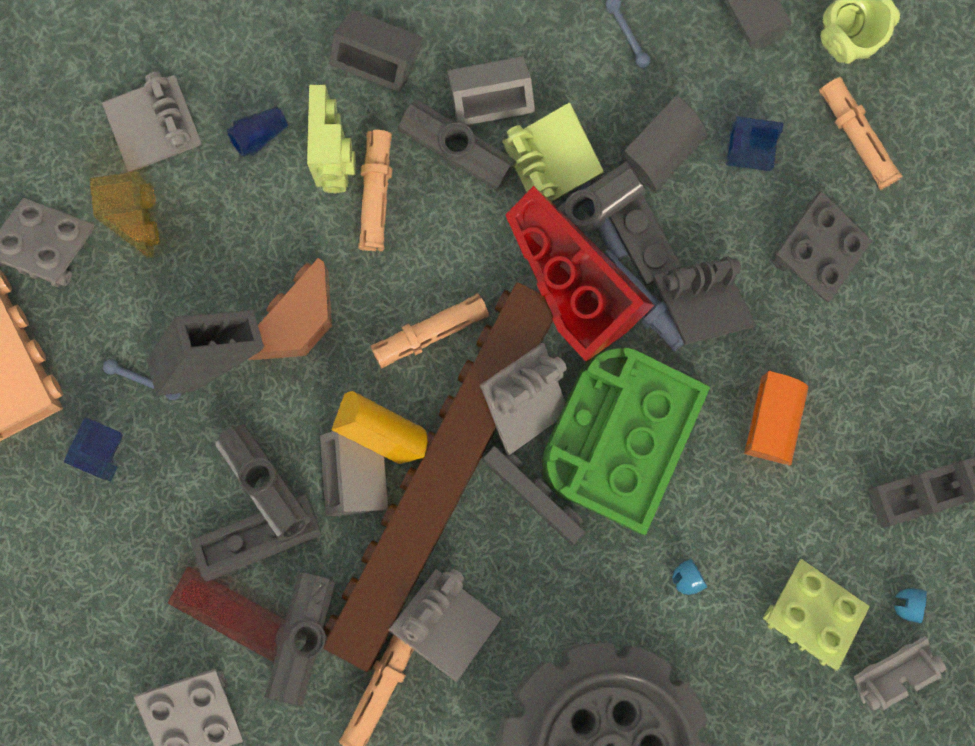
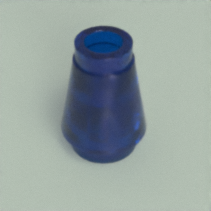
(256, 131)

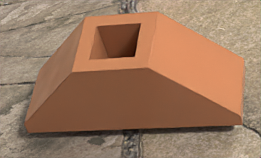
(299, 316)

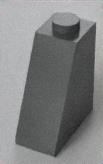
(202, 349)

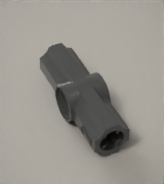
(437, 131)
(608, 195)
(274, 498)
(293, 666)

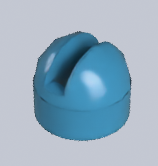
(688, 578)
(914, 605)

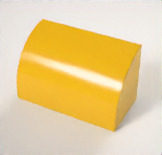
(379, 429)

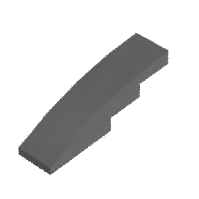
(924, 493)

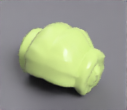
(858, 28)

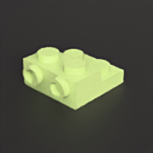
(328, 151)

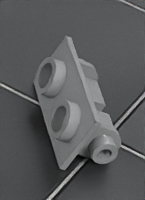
(882, 682)

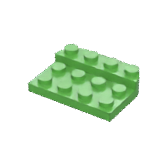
(622, 436)

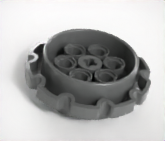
(595, 681)

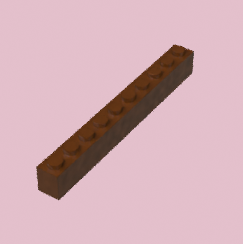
(434, 487)

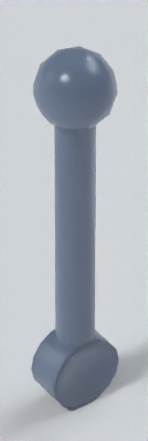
(642, 59)
(111, 367)

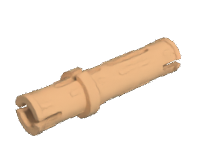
(862, 136)
(374, 198)
(423, 334)
(376, 696)

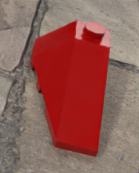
(584, 289)

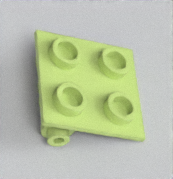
(553, 153)
(817, 615)

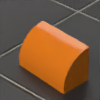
(776, 418)

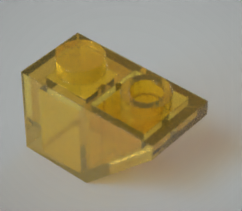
(123, 206)

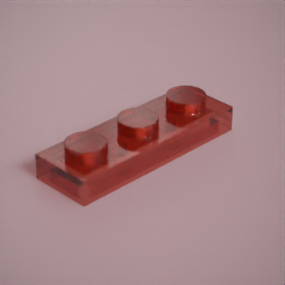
(227, 612)

